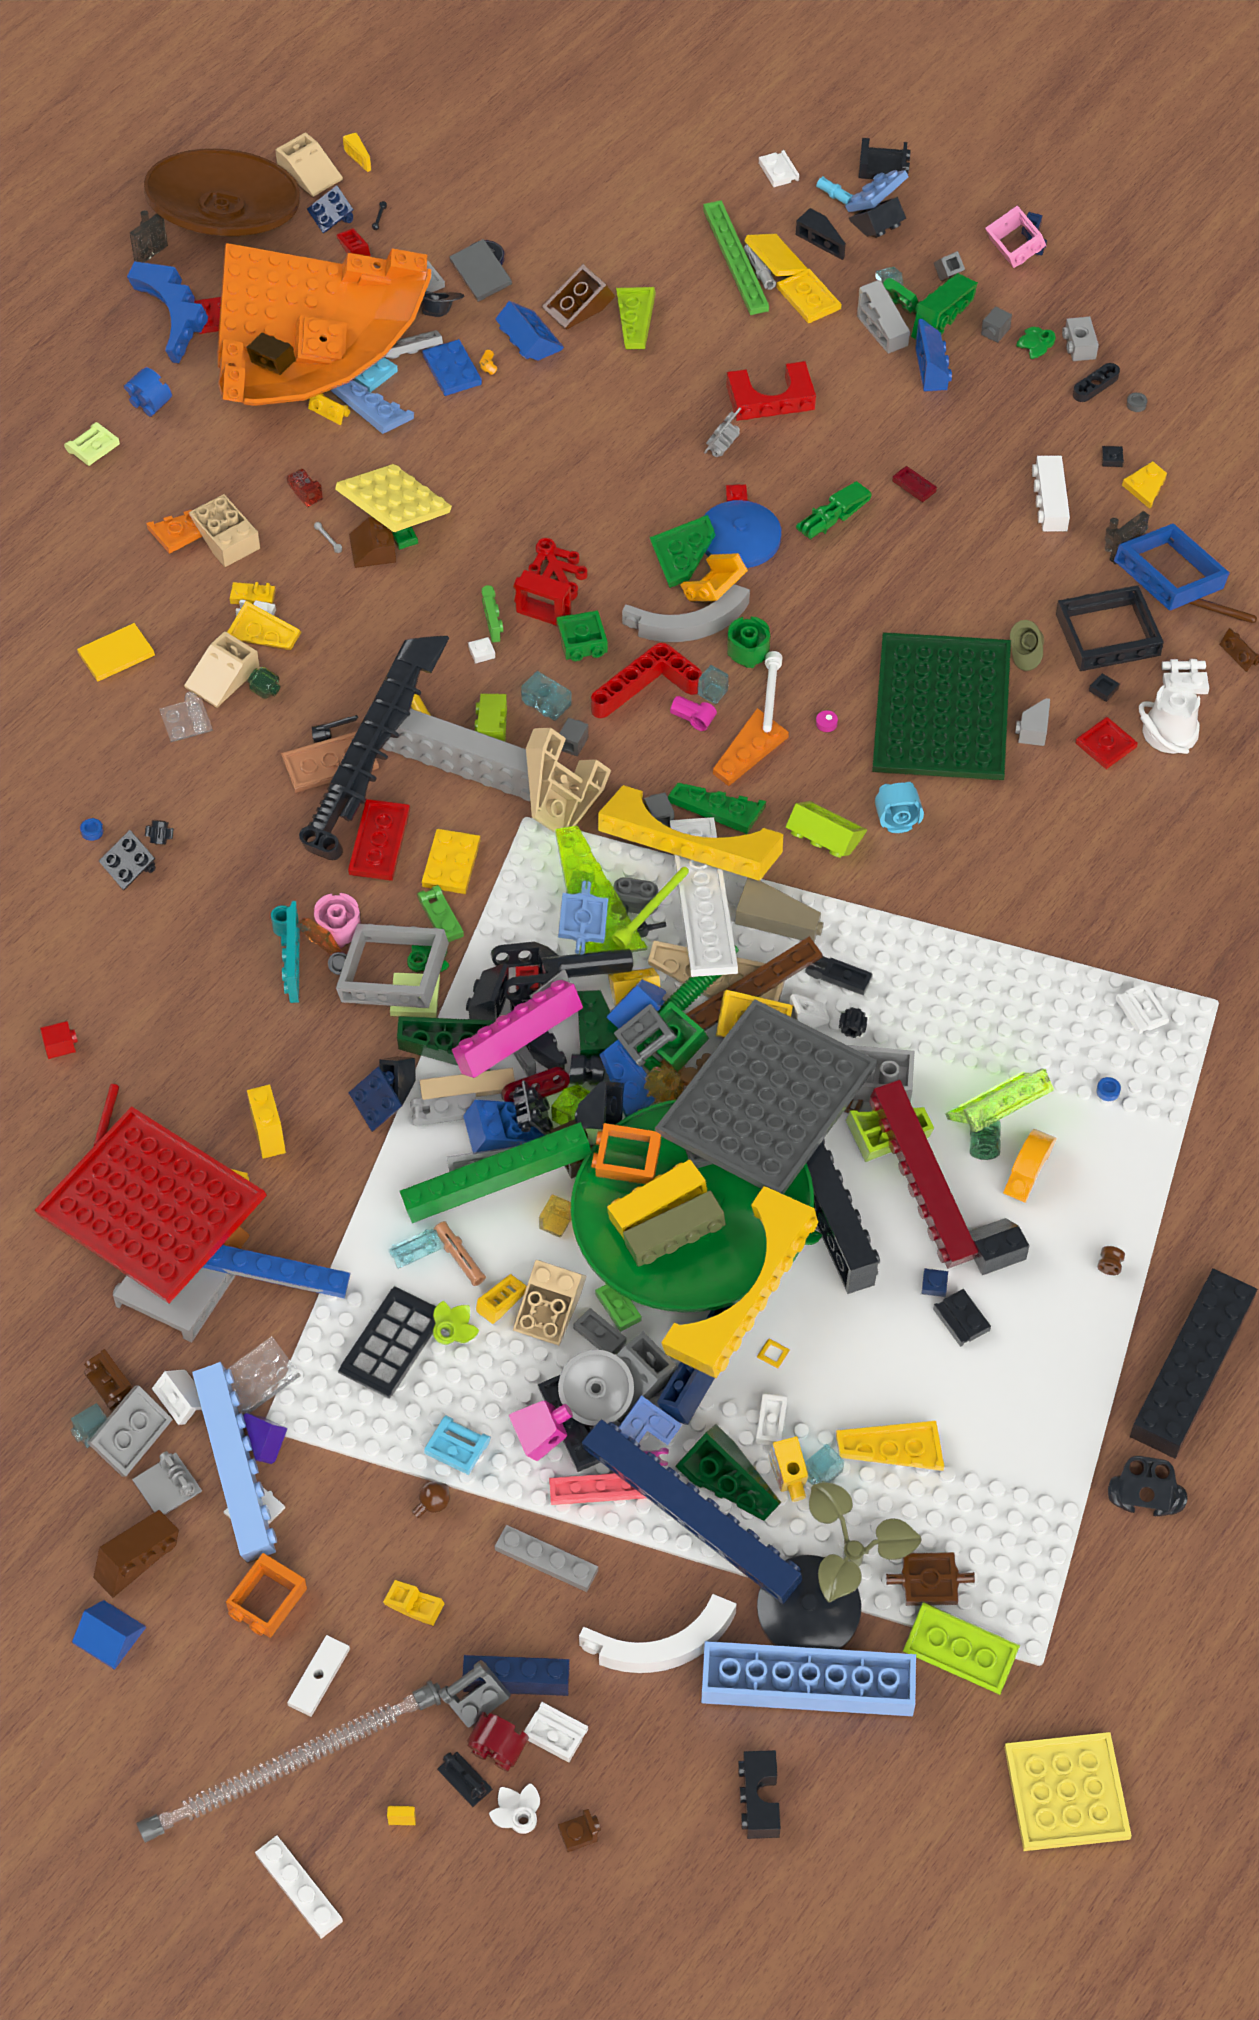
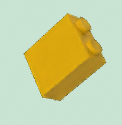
(266, 1121)

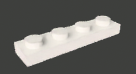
(299, 1887)

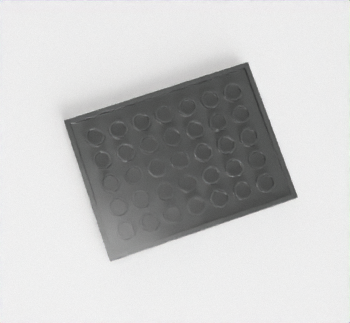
(766, 1097)

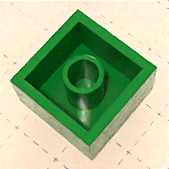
(688, 1041)

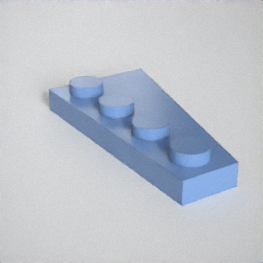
(372, 407)

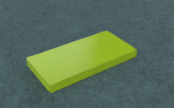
(961, 1648)

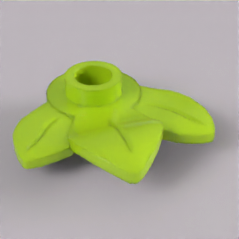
(455, 1322)

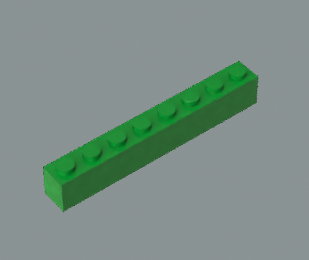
(496, 1172)

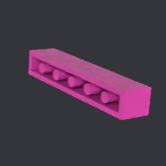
(517, 1028)

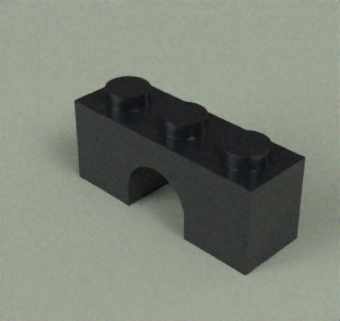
(761, 1817)

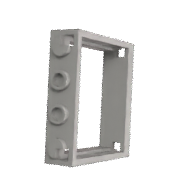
(388, 993)

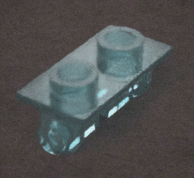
(417, 1248)

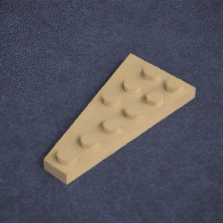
(675, 963)

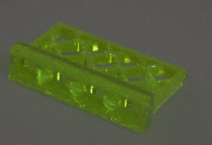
(1002, 1100)

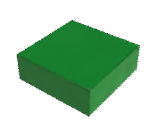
(405, 538)

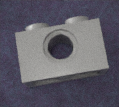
(1080, 338)

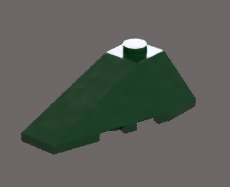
(724, 1469)

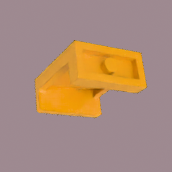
(725, 571)

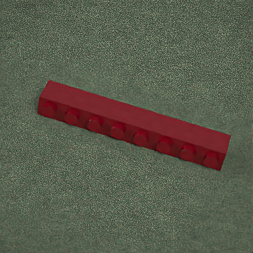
(923, 1174)

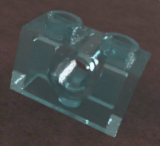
(546, 695)

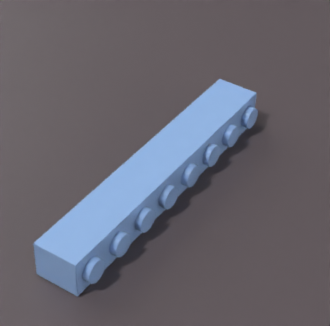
(234, 1462)

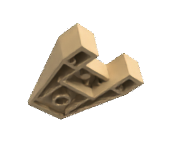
(556, 793)

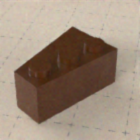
(134, 1552)

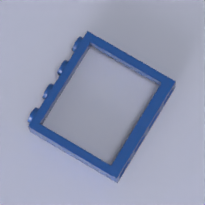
(1155, 583)

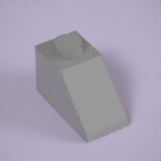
(1034, 724)

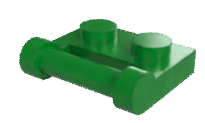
(901, 295)

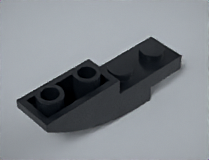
(544, 1047)

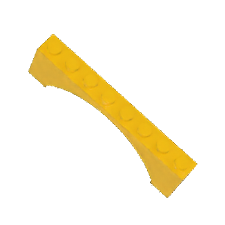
(744, 855)
(712, 1341)

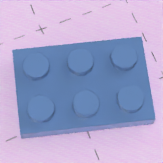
(876, 191)

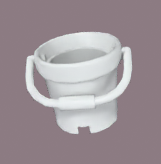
(1173, 719)

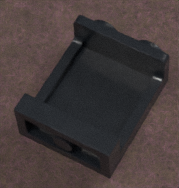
(882, 160)

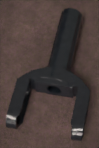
(551, 964)

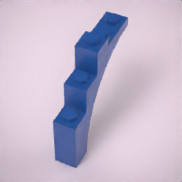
(185, 315)

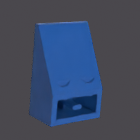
(495, 1126)

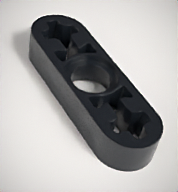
(1092, 389)

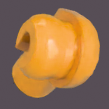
(486, 362)

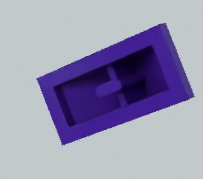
(265, 1437)

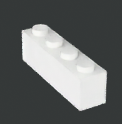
(1051, 493)

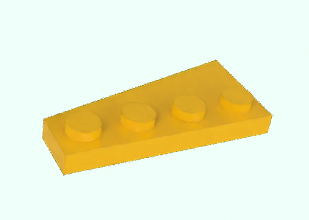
(894, 1444)

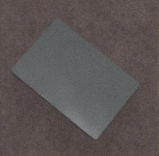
(480, 270)

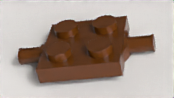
(930, 1579)

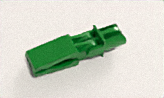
(842, 506)

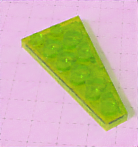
(580, 865)

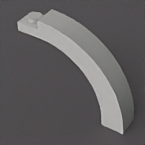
(690, 625)

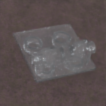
(186, 718)

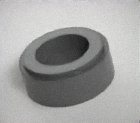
(1136, 402)

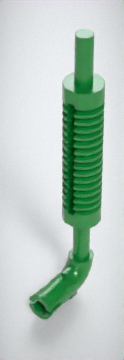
(682, 998)

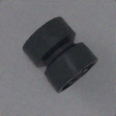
(579, 1067)

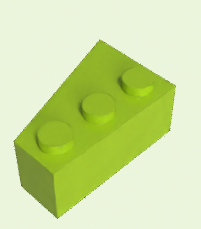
(492, 715)
(869, 1136)

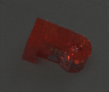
(303, 486)

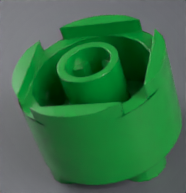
(748, 641)

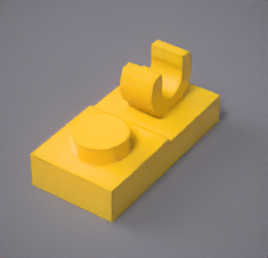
(252, 592)

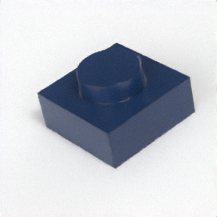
(934, 1282)

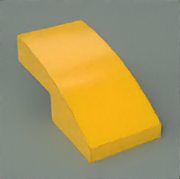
(413, 1603)

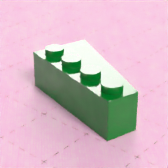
(945, 303)

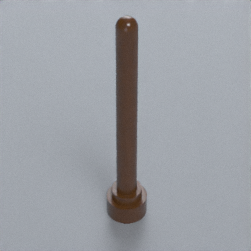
(1224, 610)

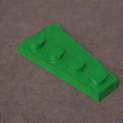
(726, 810)

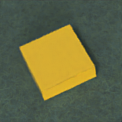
(776, 1364)
(401, 1815)

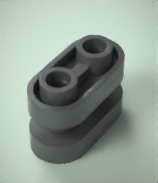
(635, 893)

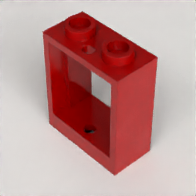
(546, 588)

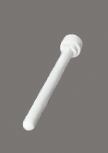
(773, 662)

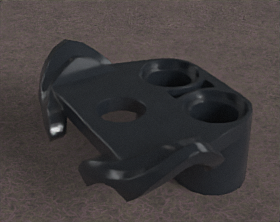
(1168, 1495)

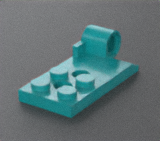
(285, 924)

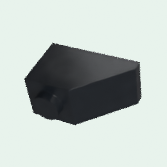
(404, 1074)

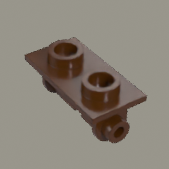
(1239, 650)

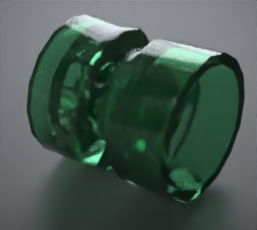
(986, 1142)

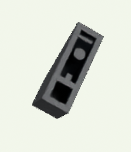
(820, 232)

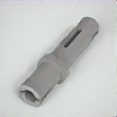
(762, 271)

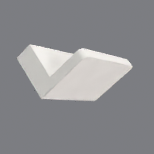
(178, 1394)

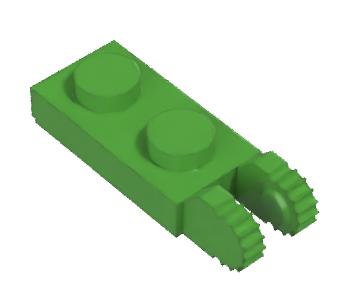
(491, 612)

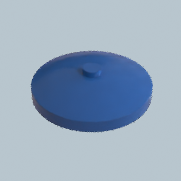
(744, 530)

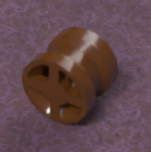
(1111, 1260)

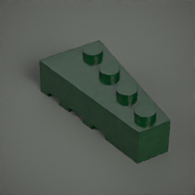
(436, 1036)

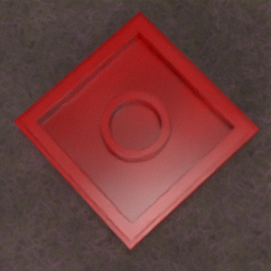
(1106, 743)

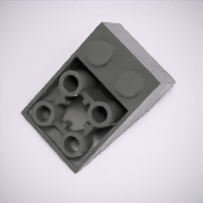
(648, 1366)

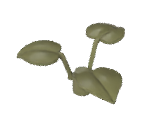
(843, 1576)

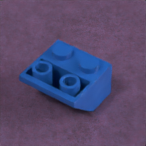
(635, 1001)

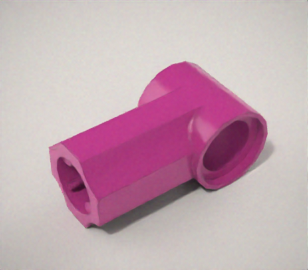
(698, 714)

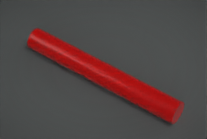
(107, 1112)

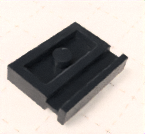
(962, 1317)

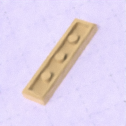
(483, 1085)

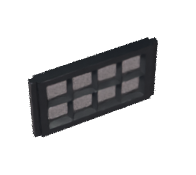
(390, 1342)

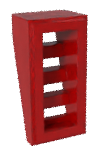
(353, 245)

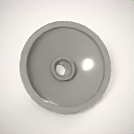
(596, 1368)

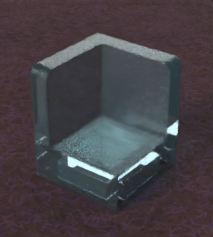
(713, 684)

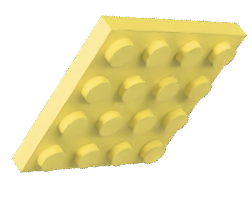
(393, 497)
(1067, 1791)

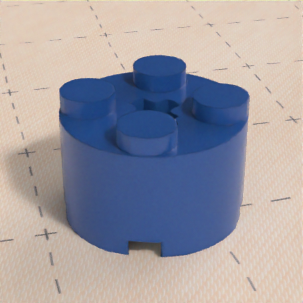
(147, 391)

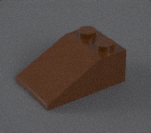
(579, 298)

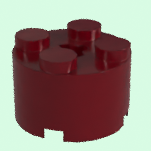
(497, 1740)

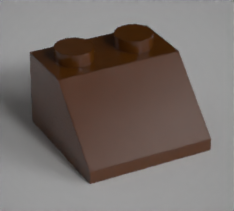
(372, 544)

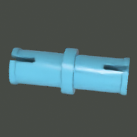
(834, 190)

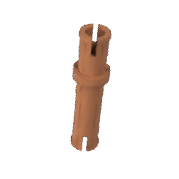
(474, 1274)

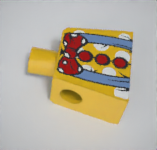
(786, 1459)

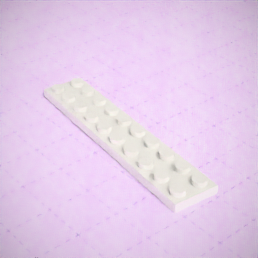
(705, 908)

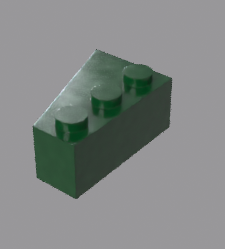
(595, 1029)

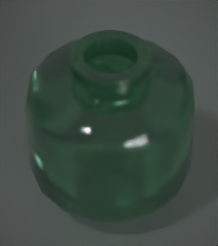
(264, 682)

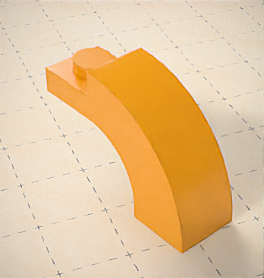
(1028, 1164)

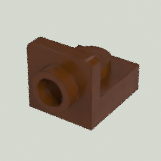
(579, 1831)

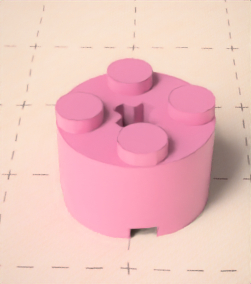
(339, 916)

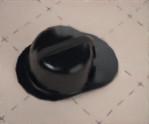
(438, 303)

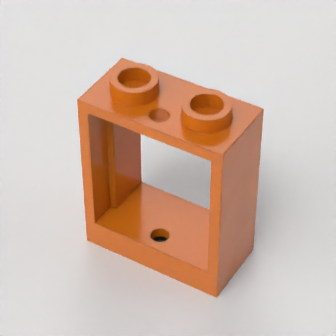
(625, 1173)
(278, 1573)

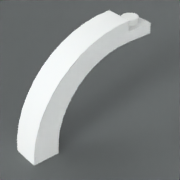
(664, 1653)

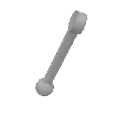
(337, 547)

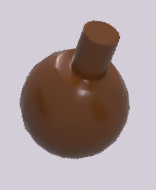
(433, 1497)

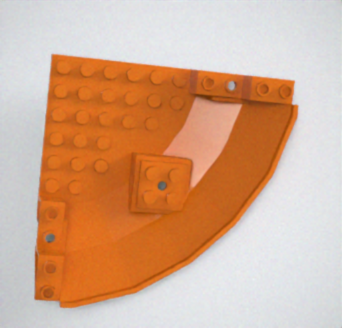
(304, 298)

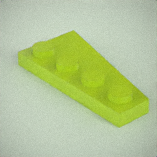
(635, 314)

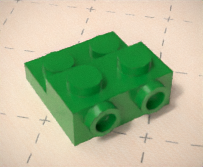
(582, 635)

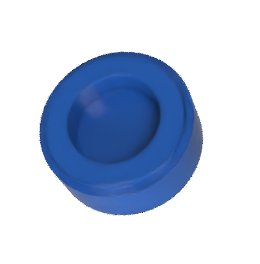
(91, 829)
(1108, 1089)

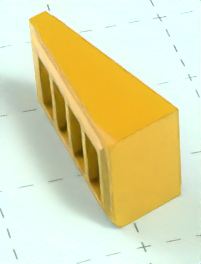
(356, 150)
(491, 1309)

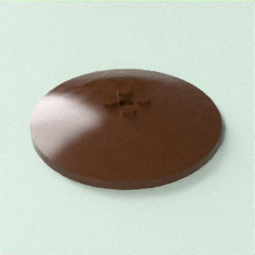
(221, 192)

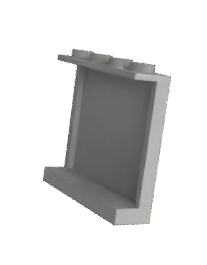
(187, 1310)

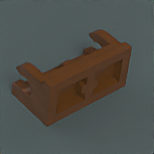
(107, 1379)

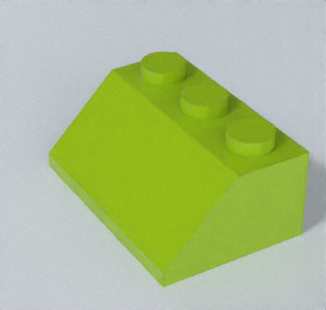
(825, 828)

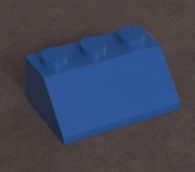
(527, 332)
(932, 358)

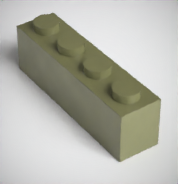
(674, 1228)

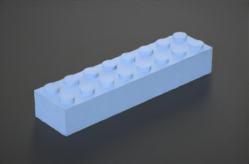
(809, 1678)

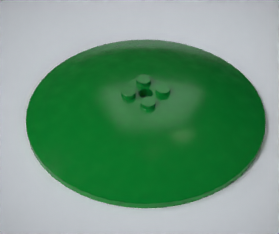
(697, 1275)

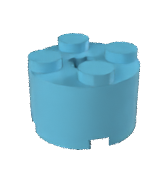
(898, 807)

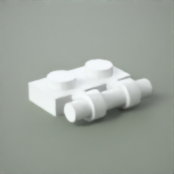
(1196, 679)

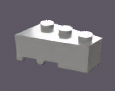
(882, 317)

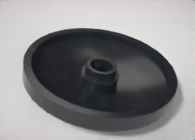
(806, 1615)

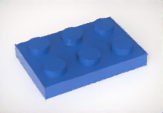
(452, 367)

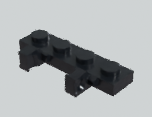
(575, 1430)

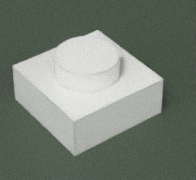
(481, 650)

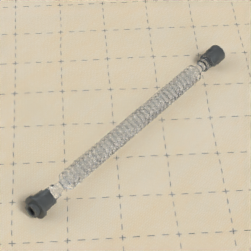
(420, 1699)

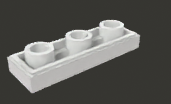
(325, 1663)

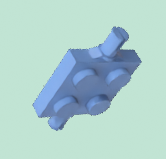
(583, 917)

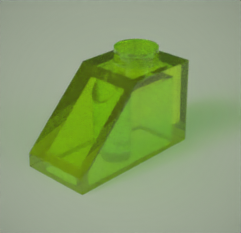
(567, 1103)

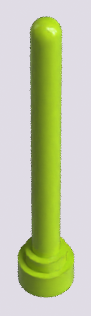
(623, 937)

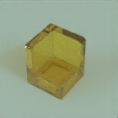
(555, 1216)

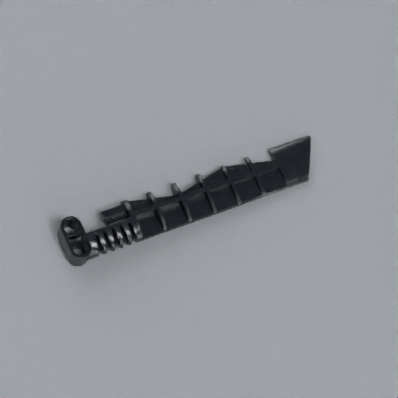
(381, 721)

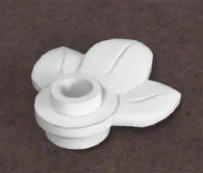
(515, 1806)

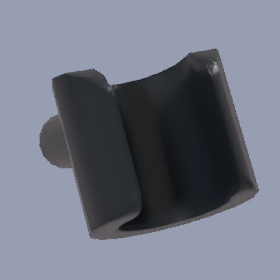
(646, 928)

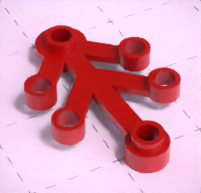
(547, 549)

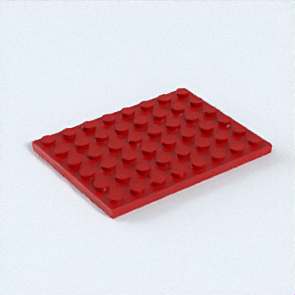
(150, 1204)

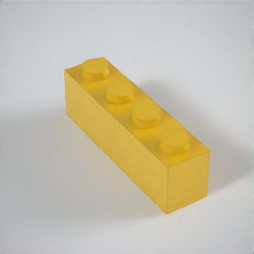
(657, 1197)

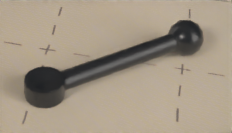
(382, 205)

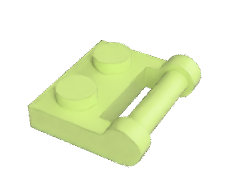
(92, 444)

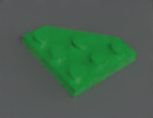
(682, 549)

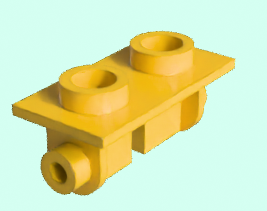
(328, 408)

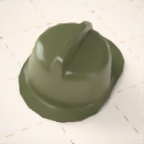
(1026, 645)

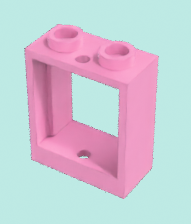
(1014, 219)

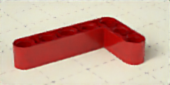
(640, 673)

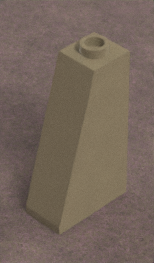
(776, 912)

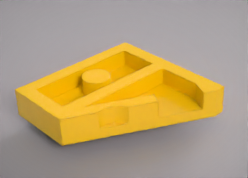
(1146, 483)

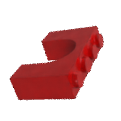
(797, 398)

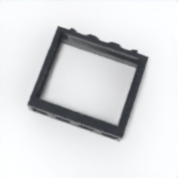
(1117, 653)

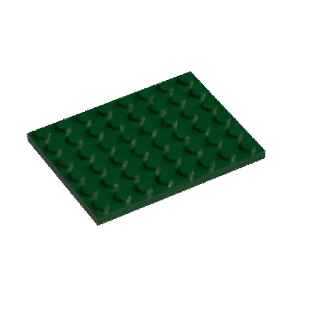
(942, 706)

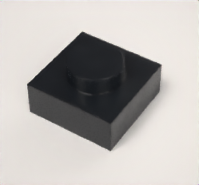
(1112, 456)
(1104, 687)

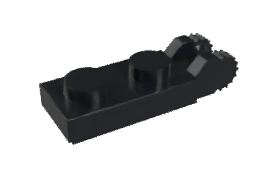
(840, 974)

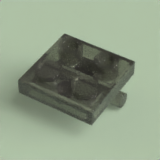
(148, 237)
(1134, 528)

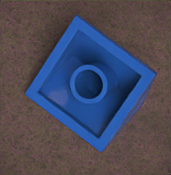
(107, 1633)

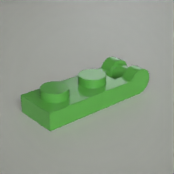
(440, 913)

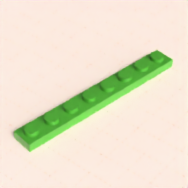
(736, 257)

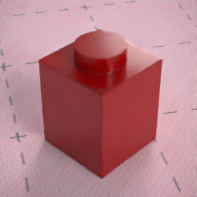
(58, 1039)

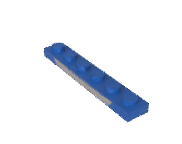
(279, 1271)

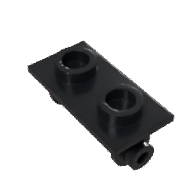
(464, 1778)

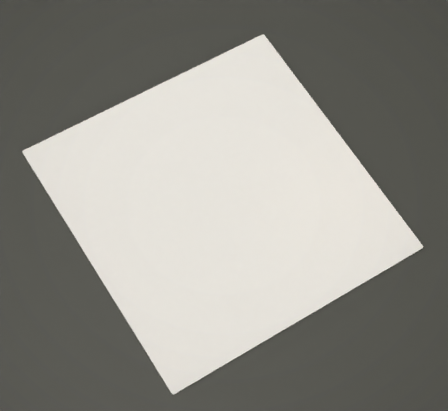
(1011, 1408)

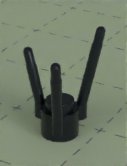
(323, 731)

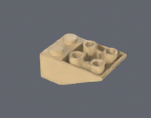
(308, 164)
(225, 530)
(222, 669)
(549, 1302)

